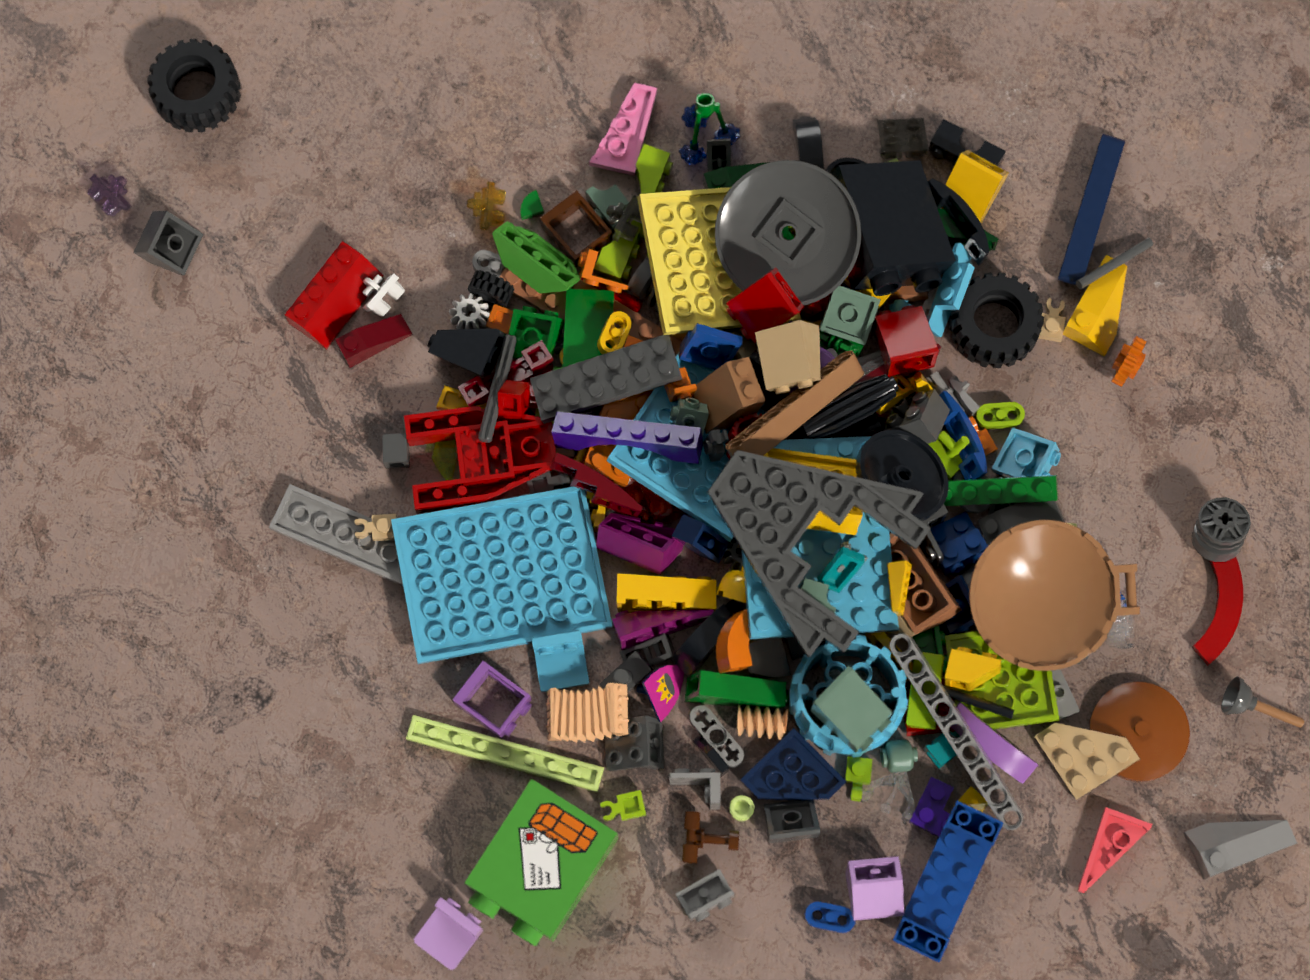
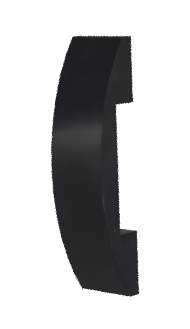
(964, 217)

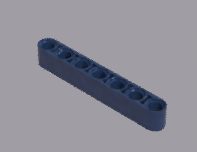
(1091, 209)

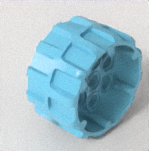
(873, 657)

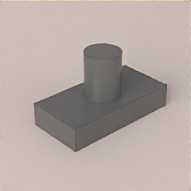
(630, 672)

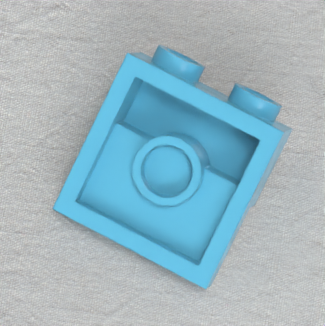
(1026, 455)

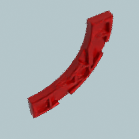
(1227, 611)

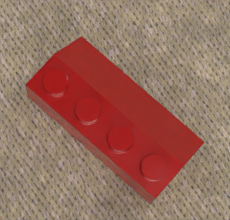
(332, 296)

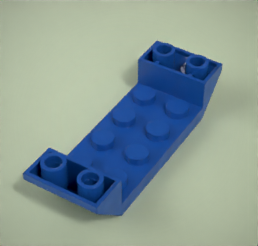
(947, 881)

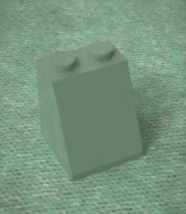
(852, 710)

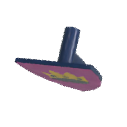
(662, 689)

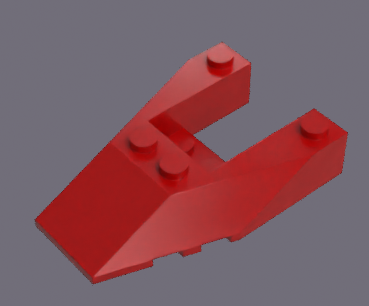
(516, 454)

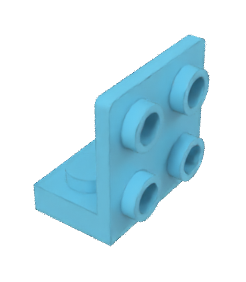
(560, 661)

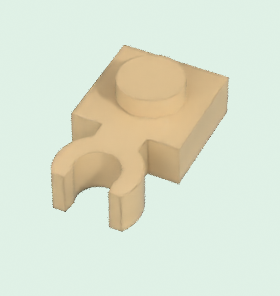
(1053, 323)
(379, 527)

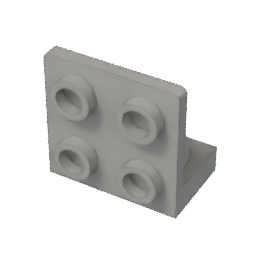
(706, 777)

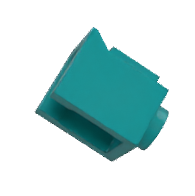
(940, 750)

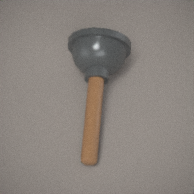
(1240, 698)

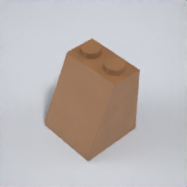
(730, 394)

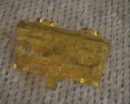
(484, 203)

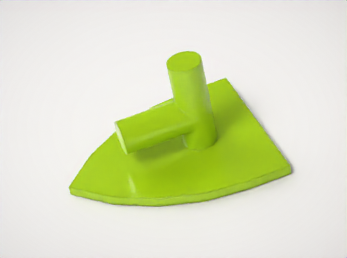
(949, 451)

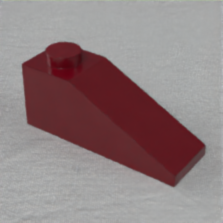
(372, 339)

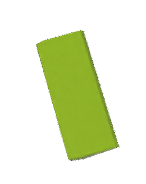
(918, 714)

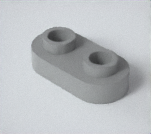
(495, 264)

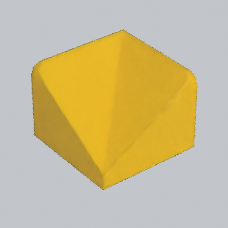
(973, 799)

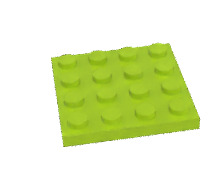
(1015, 687)

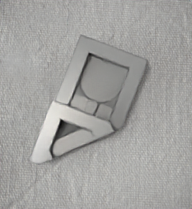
(964, 399)

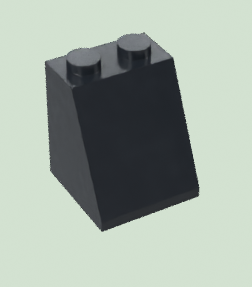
(468, 348)

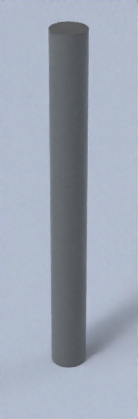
(1114, 263)

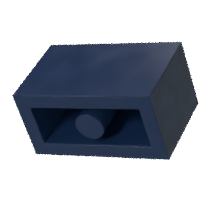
(700, 539)

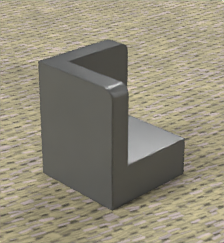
(395, 451)

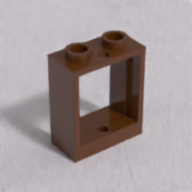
(563, 211)

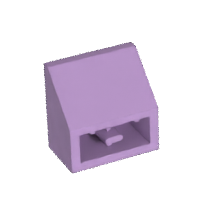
(875, 888)

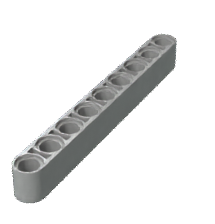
(957, 743)

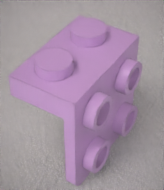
(448, 933)

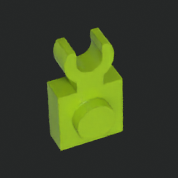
(629, 806)

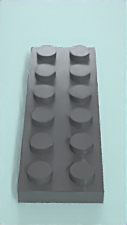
(606, 378)

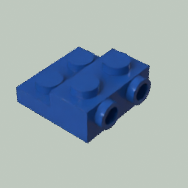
(709, 346)
(959, 543)

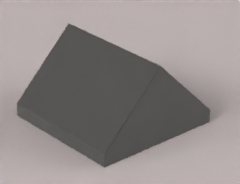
(791, 821)

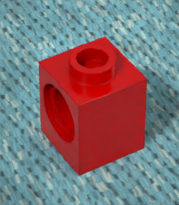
(514, 398)

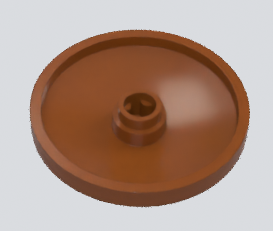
(1150, 722)

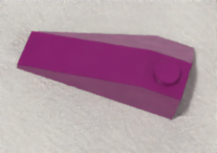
(643, 625)

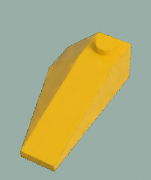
(1098, 312)

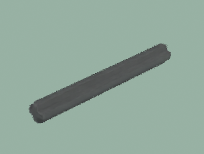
(500, 376)

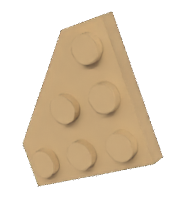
(1085, 756)

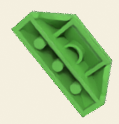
(534, 259)

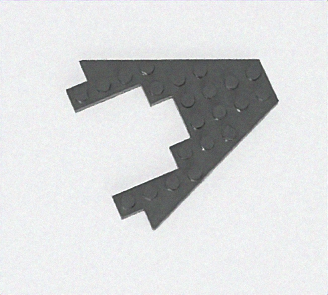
(772, 505)

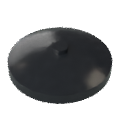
(908, 463)

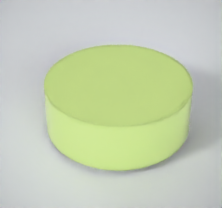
(741, 808)

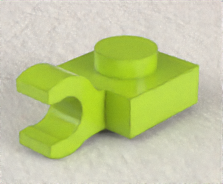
(859, 774)

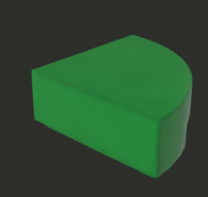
(531, 206)

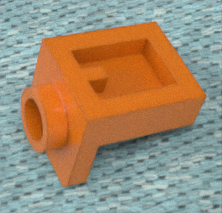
(680, 389)

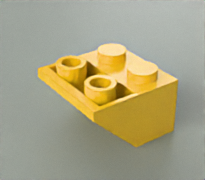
(970, 670)

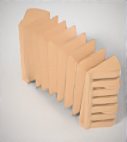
(587, 713)

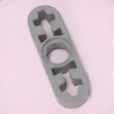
(718, 726)

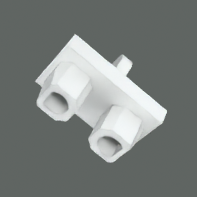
(390, 287)

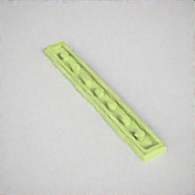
(505, 753)

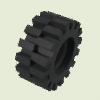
(490, 288)

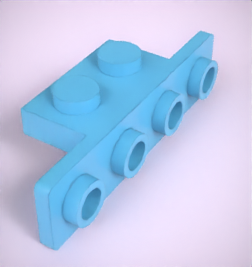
(951, 291)

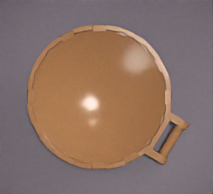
(1047, 595)

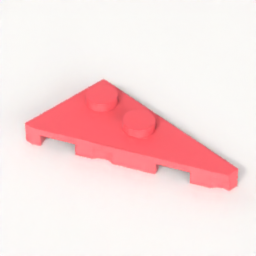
(1113, 838)

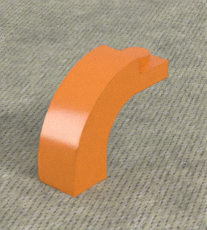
(733, 644)

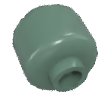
(898, 755)

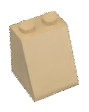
(789, 356)

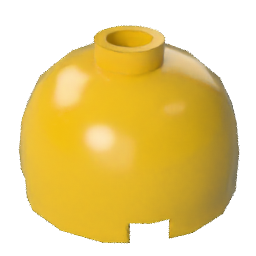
(733, 586)

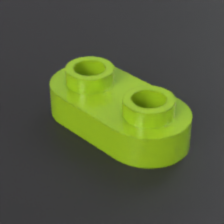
(999, 415)

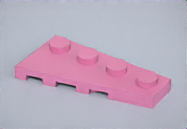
(627, 132)

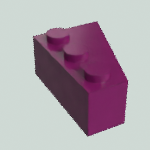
(638, 542)

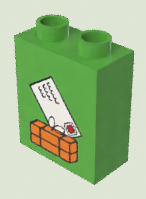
(540, 863)

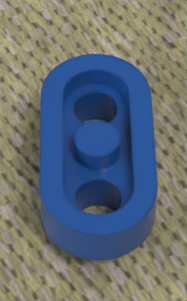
(829, 917)

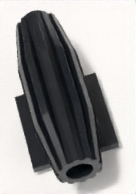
(853, 410)

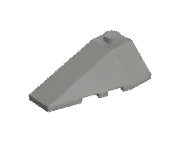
(1232, 844)

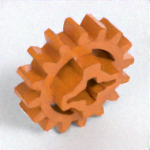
(1128, 361)

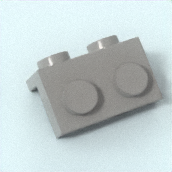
(705, 895)

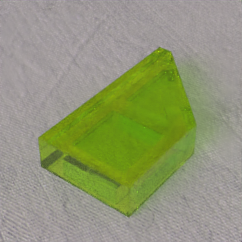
(445, 458)

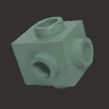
(689, 413)

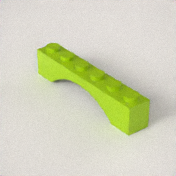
(616, 257)

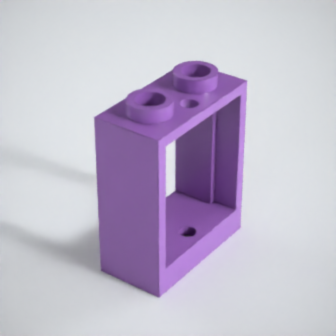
(474, 683)

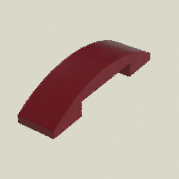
(532, 362)

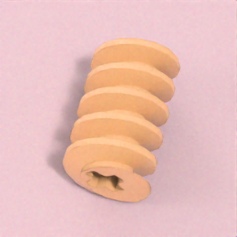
(761, 722)

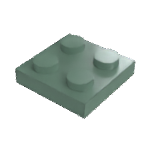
(849, 315)

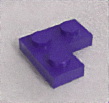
(929, 810)

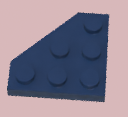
(793, 773)

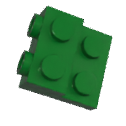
(533, 327)

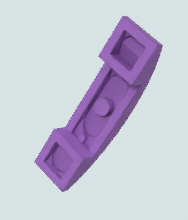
(996, 747)

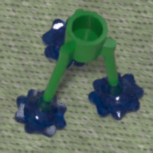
(696, 118)

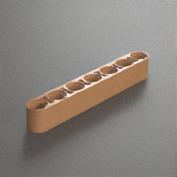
(798, 407)

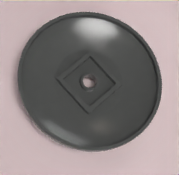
(795, 196)

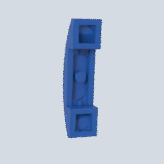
(958, 425)

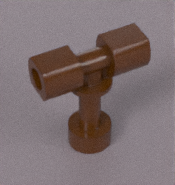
(696, 837)

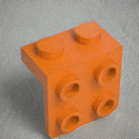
(587, 262)

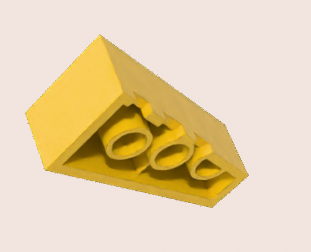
(664, 593)

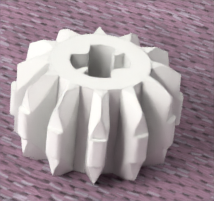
(462, 309)

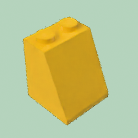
(976, 182)

